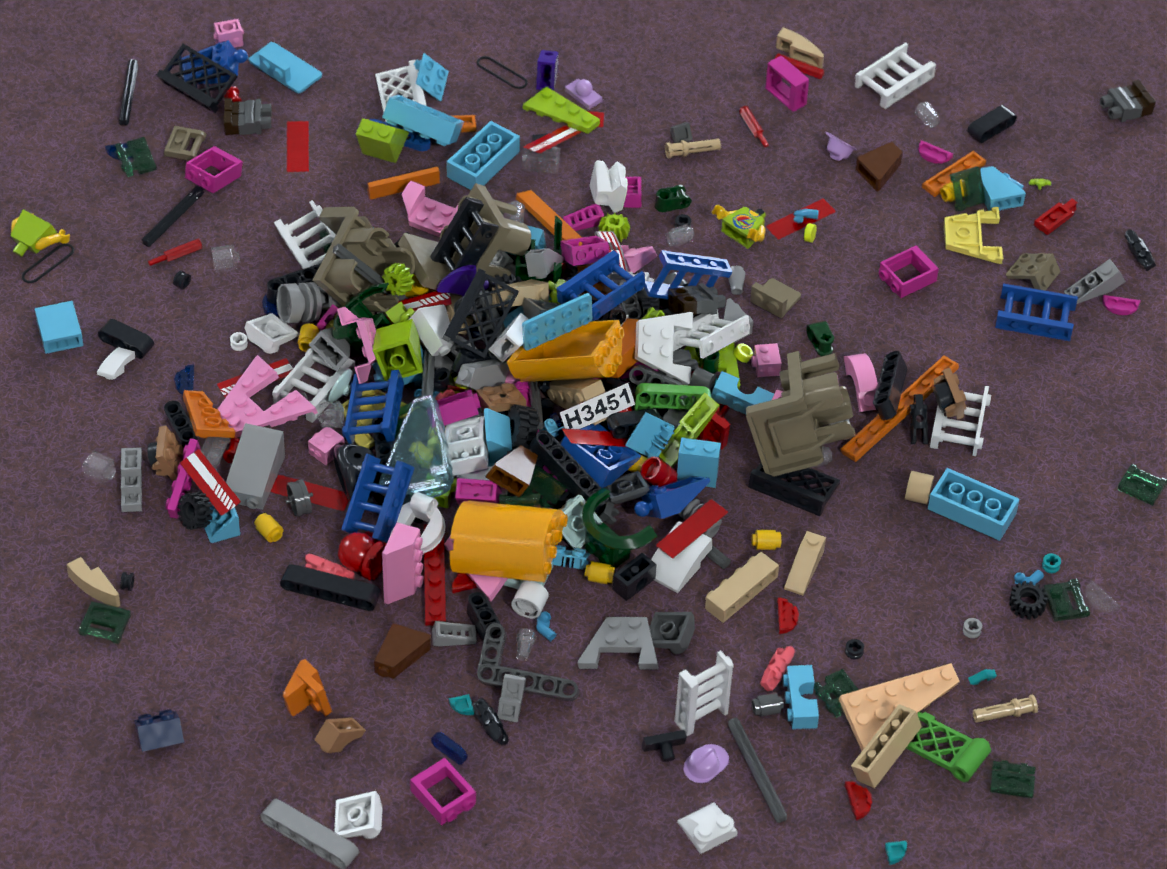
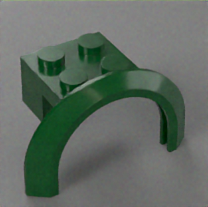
(521, 266)
(356, 306)
(604, 541)

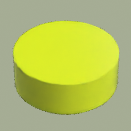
(810, 233)
(743, 353)

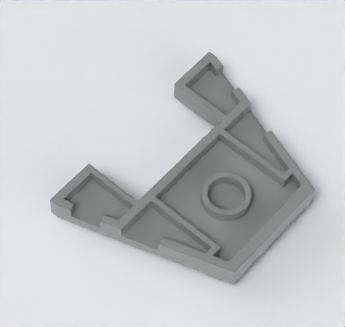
(621, 636)

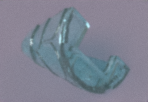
(425, 448)

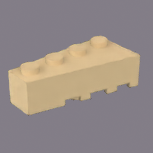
(575, 391)

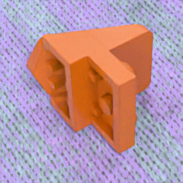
(306, 689)

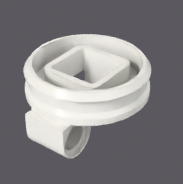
(425, 509)

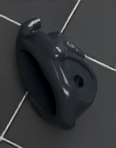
(348, 464)

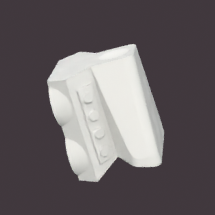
(609, 186)

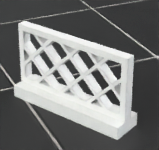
(413, 92)

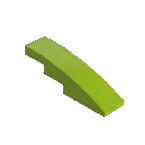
(690, 427)

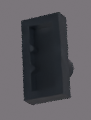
(665, 743)

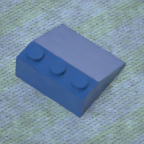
(601, 462)

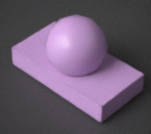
(583, 93)

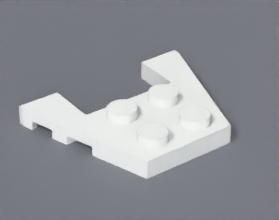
(655, 344)

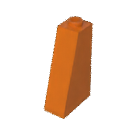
(628, 347)

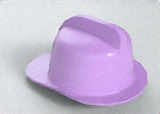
(838, 149)
(705, 763)

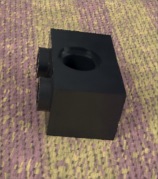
(634, 576)

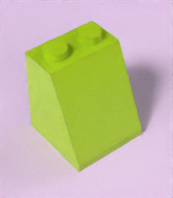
(381, 140)
(398, 349)

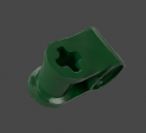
(670, 199)
(820, 337)
(709, 363)

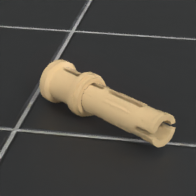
(684, 148)
(1014, 707)

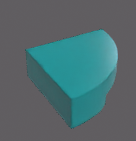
(985, 674)
(462, 704)
(895, 851)

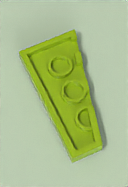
(561, 110)

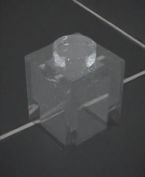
(225, 258)
(99, 467)

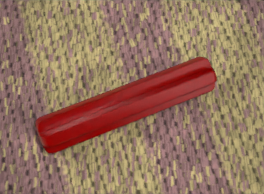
(804, 67)

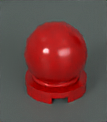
(361, 554)

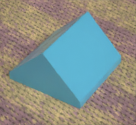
(497, 434)
(222, 526)

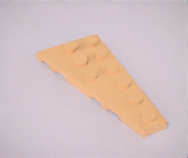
(872, 706)

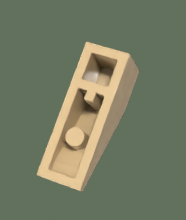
(527, 289)
(805, 563)

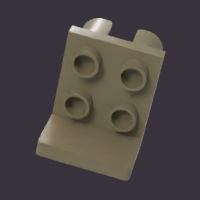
(510, 237)
(369, 245)
(789, 427)

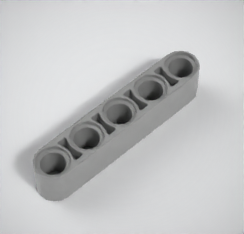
(309, 834)

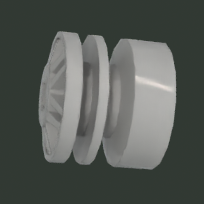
(299, 302)

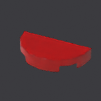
(462, 583)
(787, 615)
(859, 799)

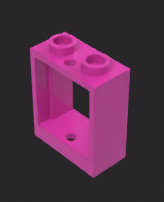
(792, 97)
(230, 168)
(589, 252)
(919, 260)
(459, 406)
(477, 491)
(433, 775)

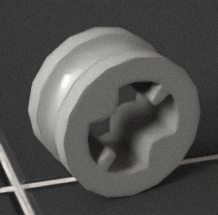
(972, 633)

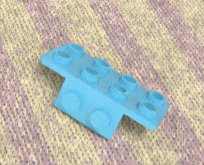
(285, 67)
(557, 321)

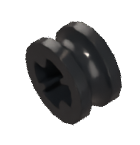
(682, 219)
(182, 279)
(127, 581)
(854, 654)

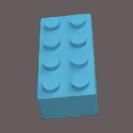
(422, 120)
(483, 155)
(973, 504)

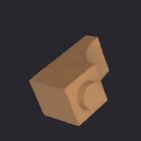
(338, 733)

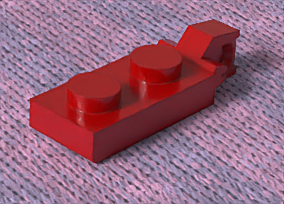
(1056, 216)

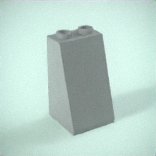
(256, 465)

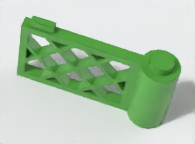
(968, 756)

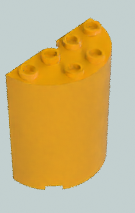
(580, 354)
(505, 540)

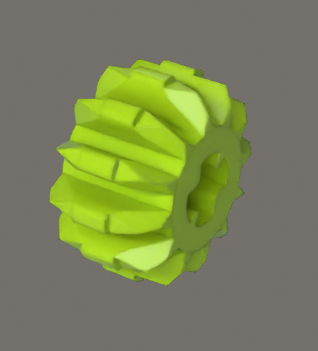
(615, 224)
(399, 279)

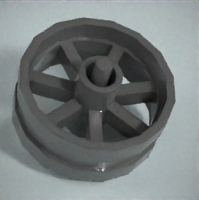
(299, 498)

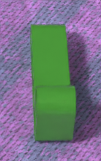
(673, 401)

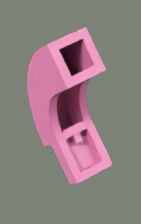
(864, 378)

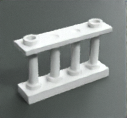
(899, 88)
(294, 242)
(719, 337)
(303, 367)
(942, 421)
(689, 691)

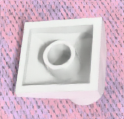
(269, 332)
(359, 816)
(708, 827)

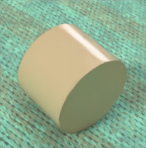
(919, 487)

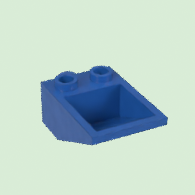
(222, 54)
(670, 498)

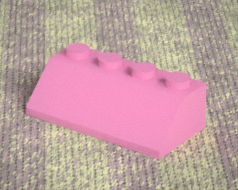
(402, 563)

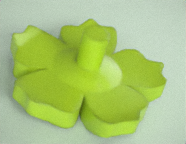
(1040, 182)

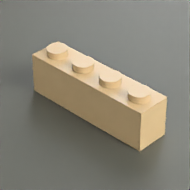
(741, 586)
(886, 746)

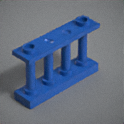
(686, 263)
(598, 272)
(1035, 325)
(389, 413)
(392, 503)

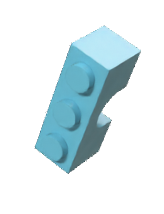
(728, 394)
(802, 711)

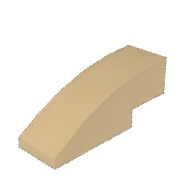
(799, 48)
(93, 582)

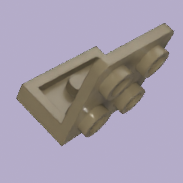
(1038, 268)
(774, 297)

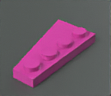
(183, 481)

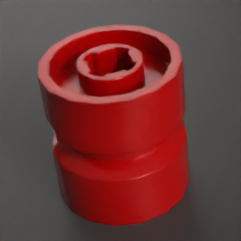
(658, 472)

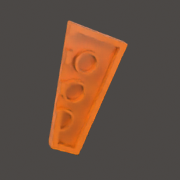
(205, 418)

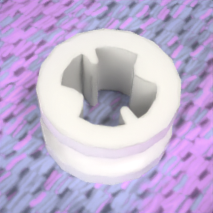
(235, 338)

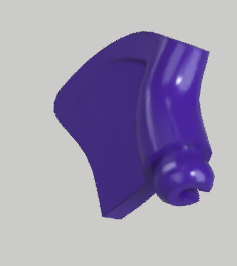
(459, 280)

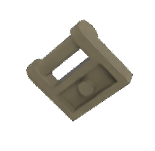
(179, 141)

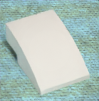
(467, 445)
(678, 570)

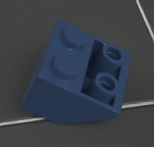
(159, 730)

